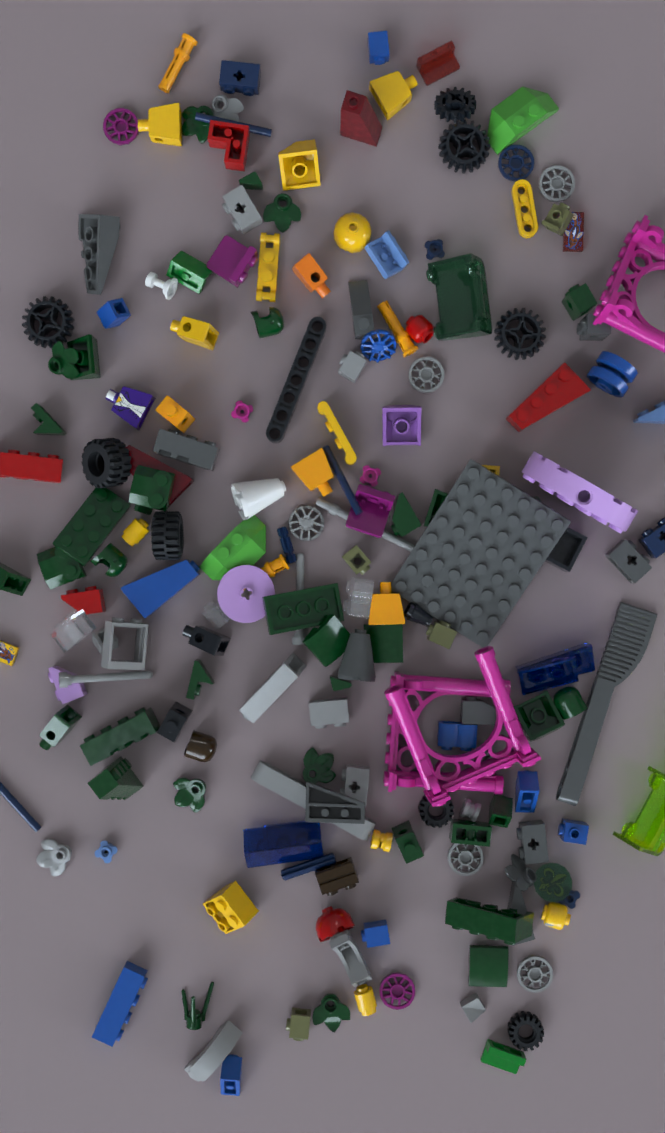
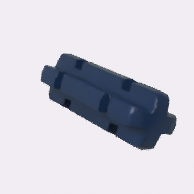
(286, 545)

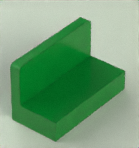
(189, 271)
(502, 1056)

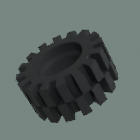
(435, 820)
(533, 1039)

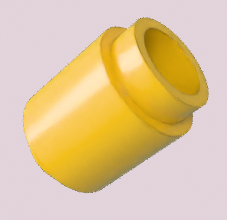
(135, 531)
(365, 1000)

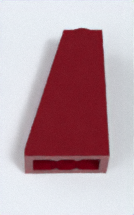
(359, 119)
(181, 481)

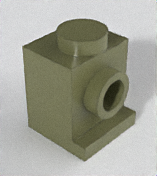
(560, 224)
(354, 553)

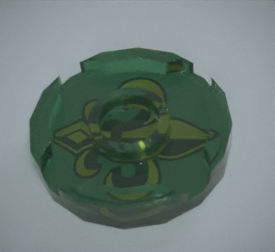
(553, 882)

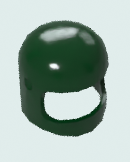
(269, 325)
(113, 559)
(569, 702)

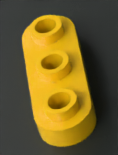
(524, 200)

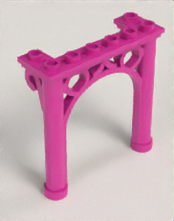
(621, 308)
(440, 687)
(436, 789)

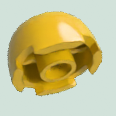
(352, 232)

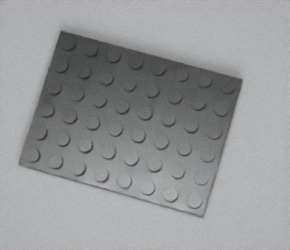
(479, 553)

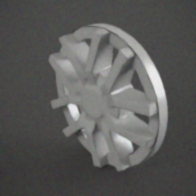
(556, 183)
(306, 523)

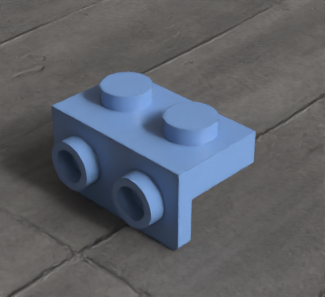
(387, 255)

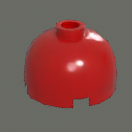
(333, 922)

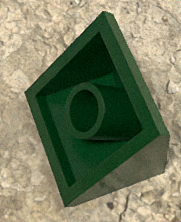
(88, 357)

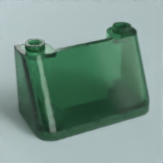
(461, 297)

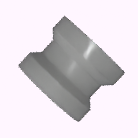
(470, 810)

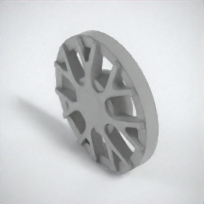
(426, 374)
(465, 858)
(534, 974)

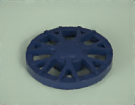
(516, 162)

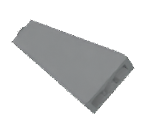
(272, 688)

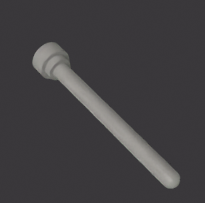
(299, 636)
(66, 679)

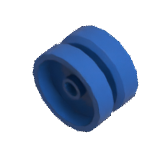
(612, 374)

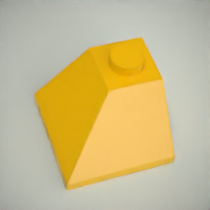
(299, 165)

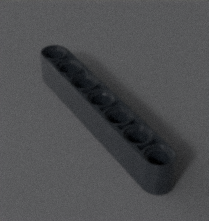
(296, 370)

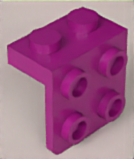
(232, 260)
(375, 508)

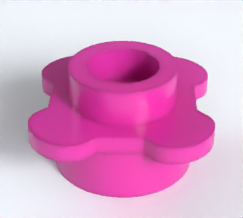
(243, 416)
(374, 472)

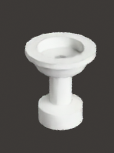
(169, 287)

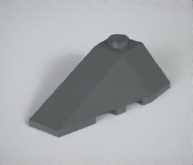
(99, 240)

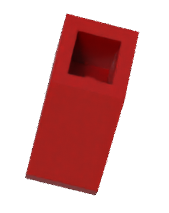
(90, 600)

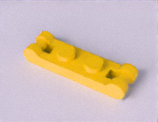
(268, 267)
(333, 426)

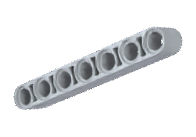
(296, 792)

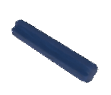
(308, 866)

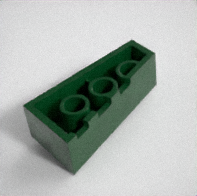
(120, 736)
(116, 781)
(488, 920)

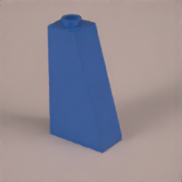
(156, 589)

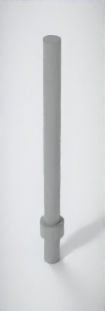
(335, 510)

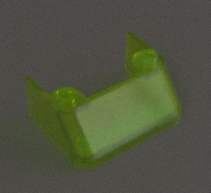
(648, 830)

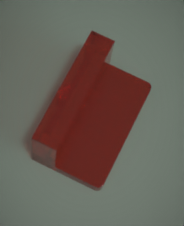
(438, 63)

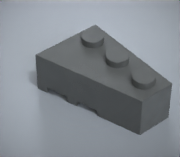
(186, 449)
(332, 807)

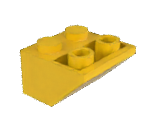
(230, 908)

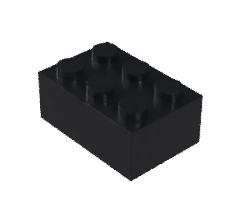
(566, 550)

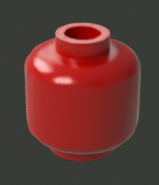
(419, 329)

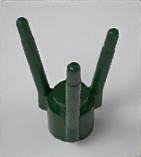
(194, 1017)

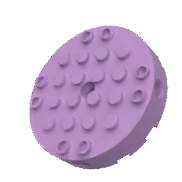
(579, 493)

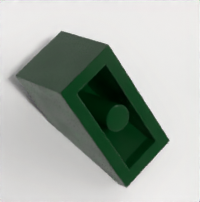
(403, 517)

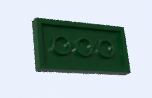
(91, 525)
(302, 608)

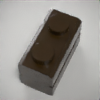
(337, 876)

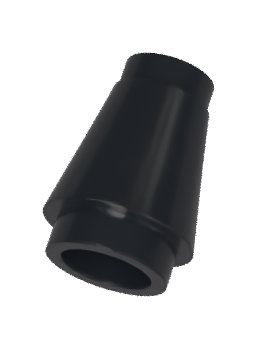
(417, 614)

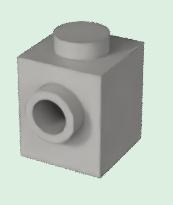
(352, 365)

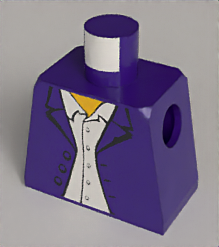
(131, 405)

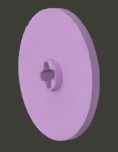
(232, 587)

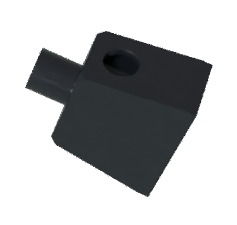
(212, 642)
(174, 721)

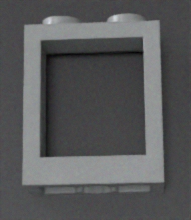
(140, 645)

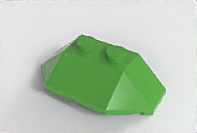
(518, 116)
(240, 547)

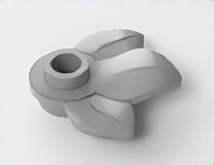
(230, 110)
(52, 858)

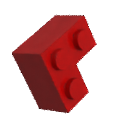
(232, 138)

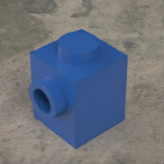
(378, 47)
(113, 313)
(573, 831)
(375, 933)

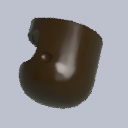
(201, 747)

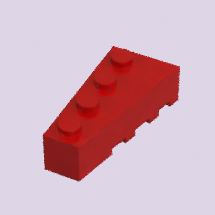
(554, 393)
(31, 466)

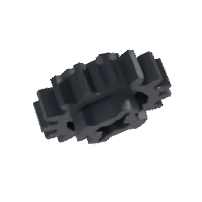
(455, 104)

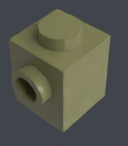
(441, 634)
(299, 1024)

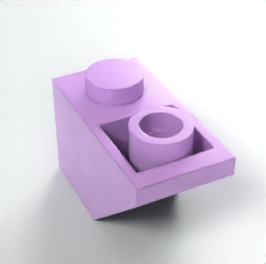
(67, 694)

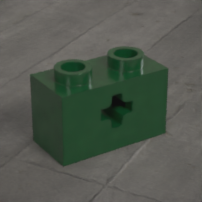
(579, 301)
(470, 832)

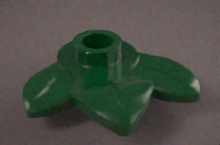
(192, 126)
(282, 215)
(64, 361)
(320, 765)
(188, 795)
(329, 1014)

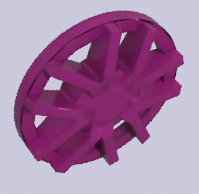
(121, 126)
(397, 991)

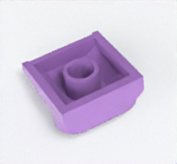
(401, 425)

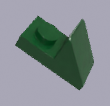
(49, 425)
(198, 674)

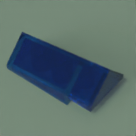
(556, 669)
(282, 843)

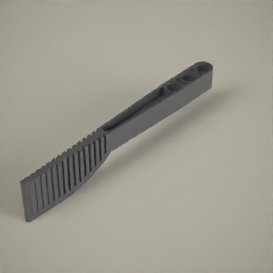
(621, 656)

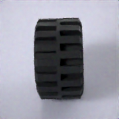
(106, 462)
(167, 535)

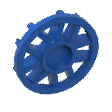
(378, 345)

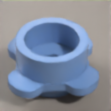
(107, 857)

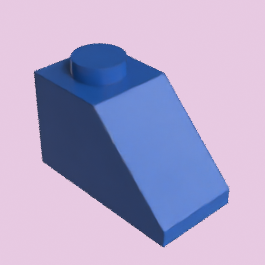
(526, 791)
(231, 1075)

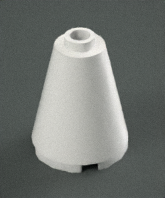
(256, 495)

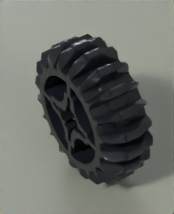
(452, 135)
(51, 315)
(511, 333)

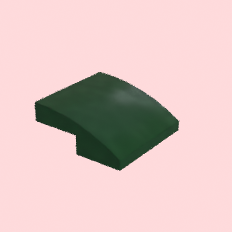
(328, 640)
(386, 642)
(488, 966)

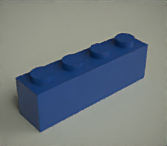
(118, 1006)

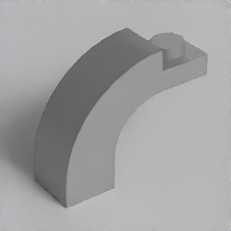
(351, 957)
(214, 1053)

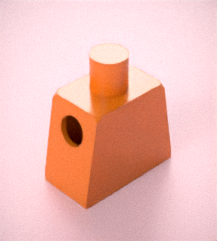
(305, 269)

